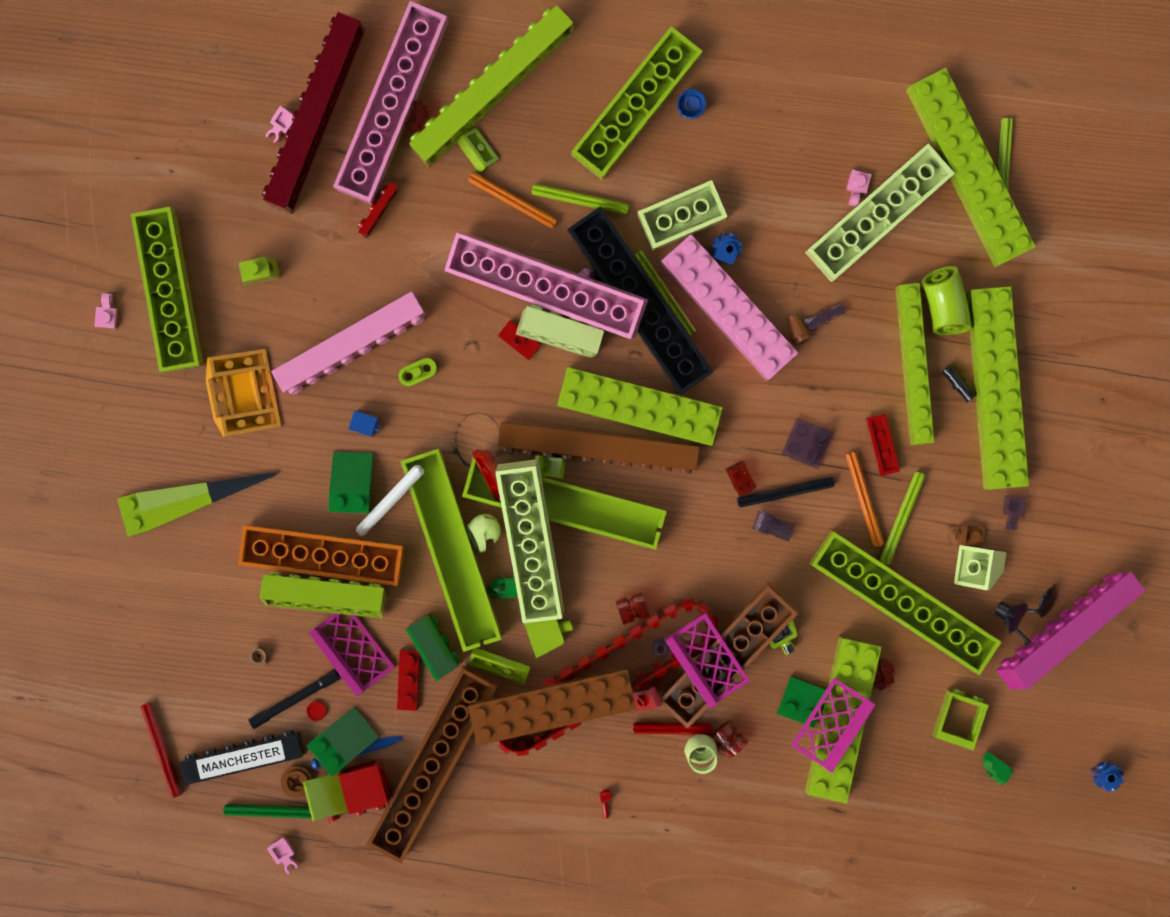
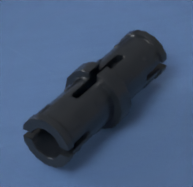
(959, 383)

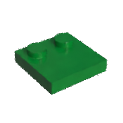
(800, 700)

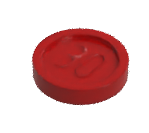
(316, 711)

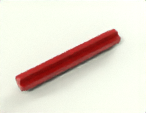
(671, 728)

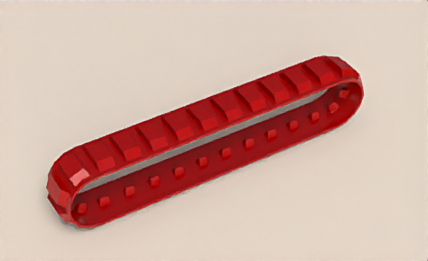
(601, 651)

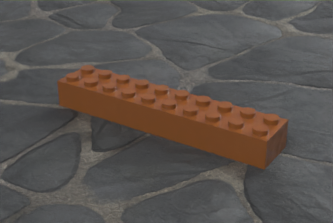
(430, 767)

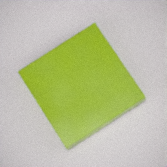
(325, 797)

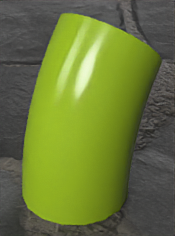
(947, 301)

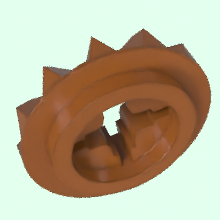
(287, 783)

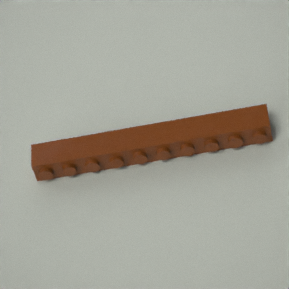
(598, 446)

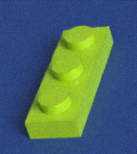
(499, 665)

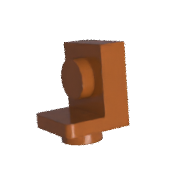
(970, 535)

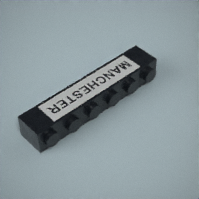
(242, 758)

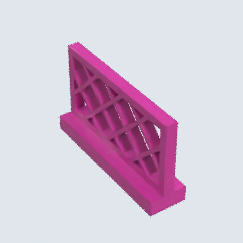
(338, 662)
(696, 674)
(848, 734)

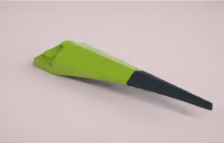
(157, 507)

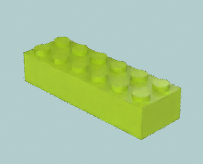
(323, 596)

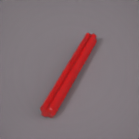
(161, 750)

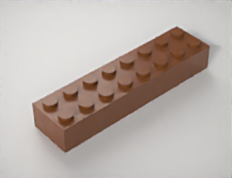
(745, 637)
(551, 706)

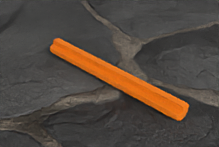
(512, 200)
(864, 499)

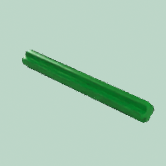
(267, 811)

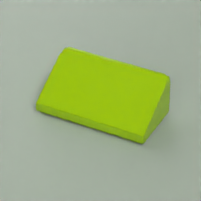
(477, 150)

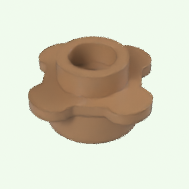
(253, 658)

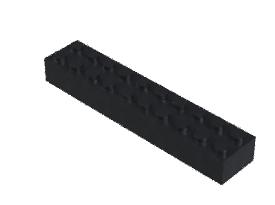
(659, 326)

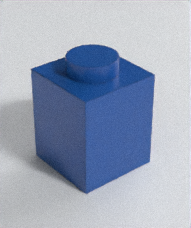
(364, 424)

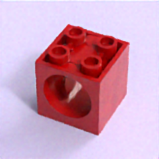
(365, 787)

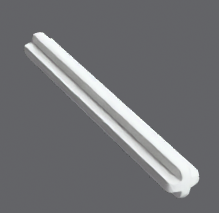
(389, 500)

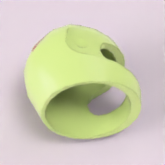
(483, 528)
(701, 750)

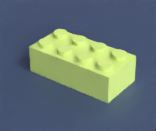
(682, 215)
(559, 331)

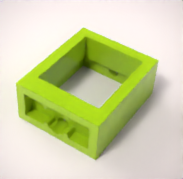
(971, 740)

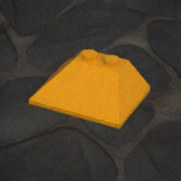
(242, 392)

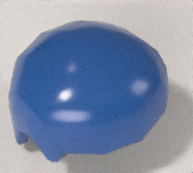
(691, 104)

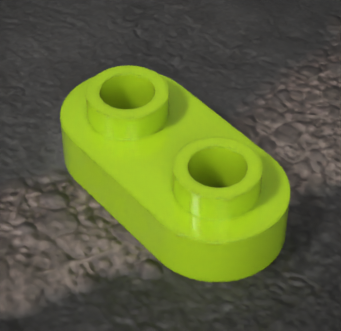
(417, 371)

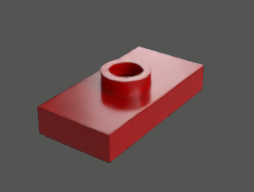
(521, 344)
(646, 699)

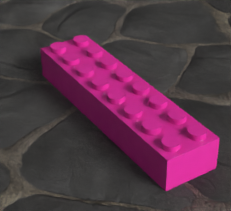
(1070, 630)

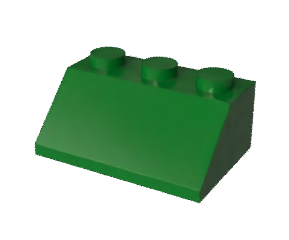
(433, 646)

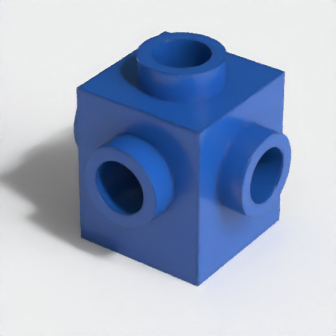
(725, 253)
(1103, 771)

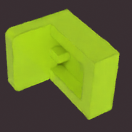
(551, 466)

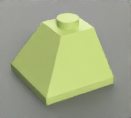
(979, 567)

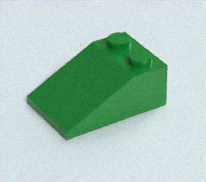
(351, 482)
(342, 741)

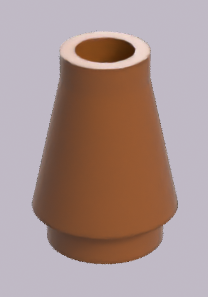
(799, 331)

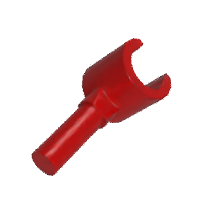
(605, 796)

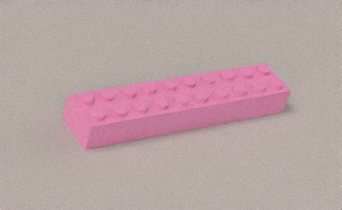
(391, 103)
(546, 285)

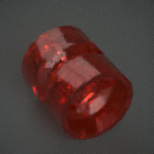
(632, 608)
(734, 743)

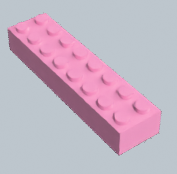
(728, 307)
(349, 343)

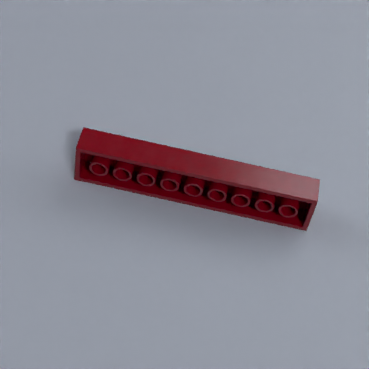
(314, 112)

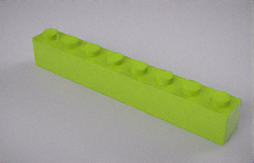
(914, 364)

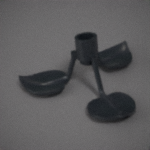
(1014, 614)

